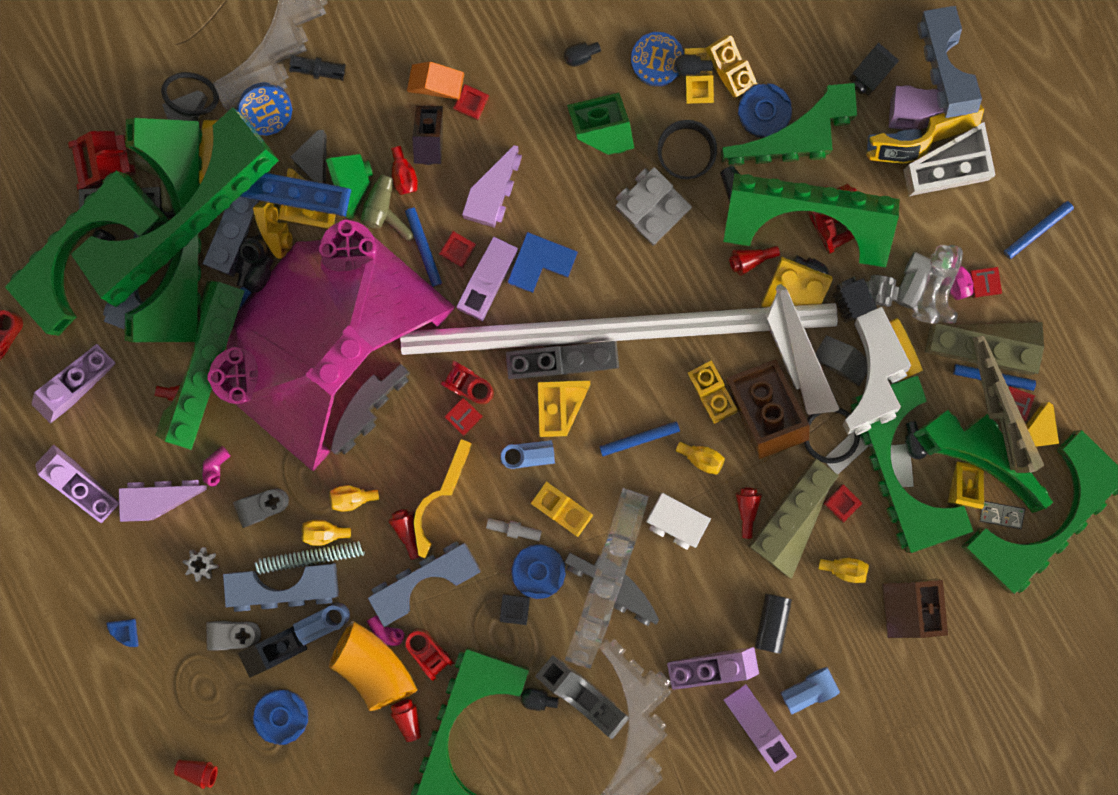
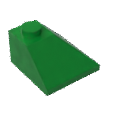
(602, 124)
(354, 174)

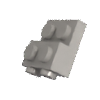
(652, 205)

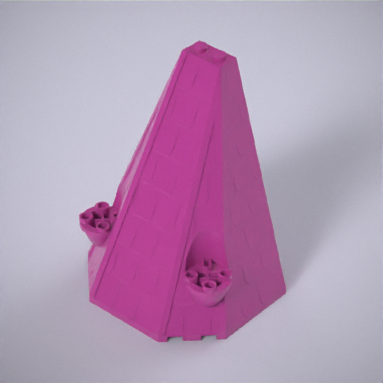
(313, 329)

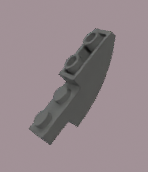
(562, 360)
(358, 414)
(629, 595)

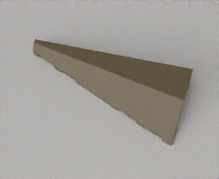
(1019, 445)

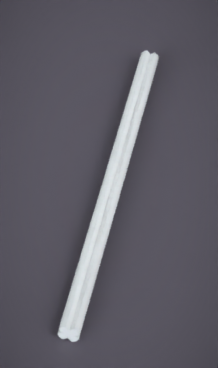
(606, 329)

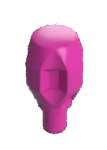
(962, 285)

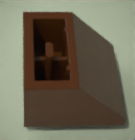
(915, 608)

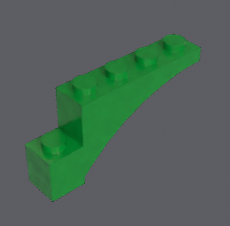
(804, 137)
(983, 446)

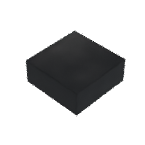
(514, 609)

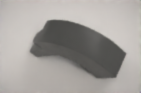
(582, 695)

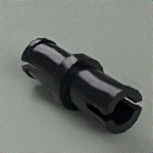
(317, 68)

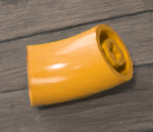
(371, 668)

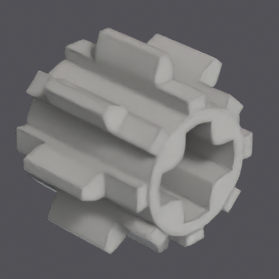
(883, 290)
(194, 569)

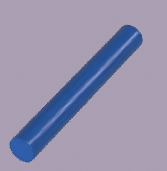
(1038, 230)
(423, 247)
(1010, 380)
(640, 438)

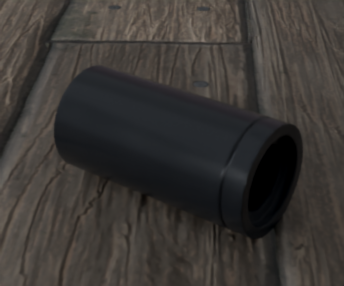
(773, 623)

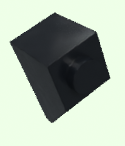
(873, 69)
(428, 135)
(271, 652)

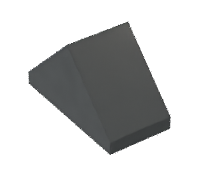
(192, 101)
(312, 157)
(842, 359)

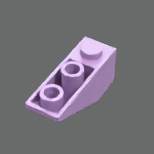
(912, 108)
(487, 195)
(487, 279)
(71, 383)
(75, 483)
(150, 503)
(713, 668)
(760, 728)

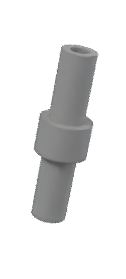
(513, 529)

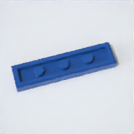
(300, 194)

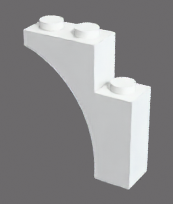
(884, 362)

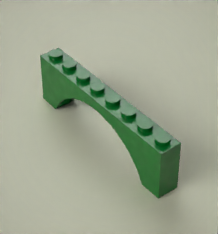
(173, 153)
(235, 164)

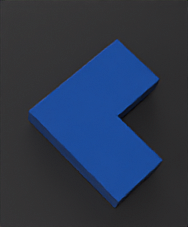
(539, 254)

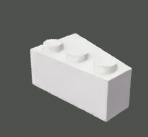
(955, 164)

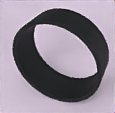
(694, 125)

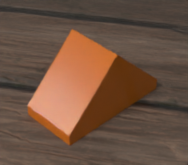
(435, 80)

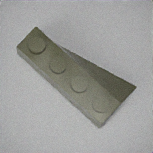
(1013, 345)
(791, 523)

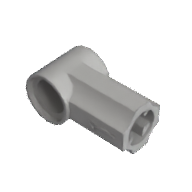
(914, 280)

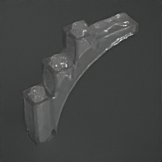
(278, 45)
(607, 578)
(643, 695)

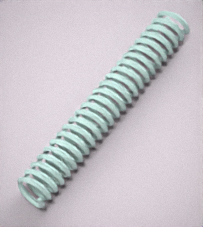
(349, 554)

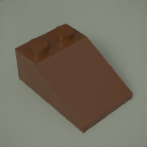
(768, 409)

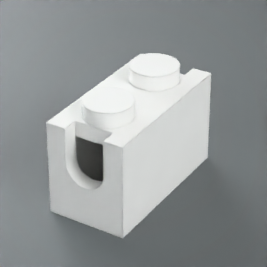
(677, 520)

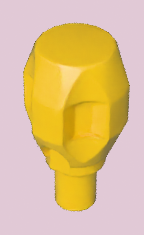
(702, 457)
(349, 498)
(322, 532)
(846, 569)

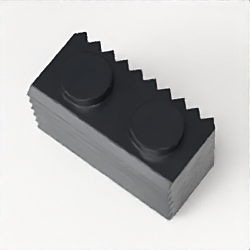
(854, 299)

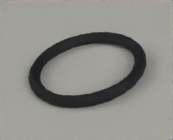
(188, 112)
(838, 459)

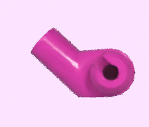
(211, 466)
(388, 635)

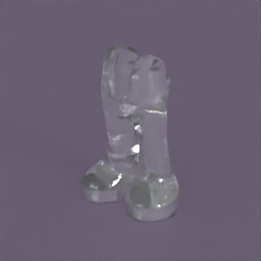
(934, 299)

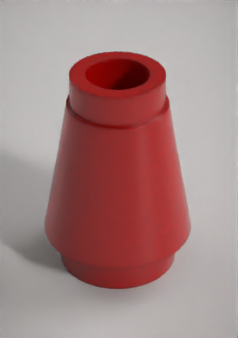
(406, 718)
(196, 772)

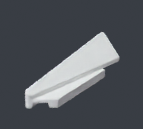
(799, 355)

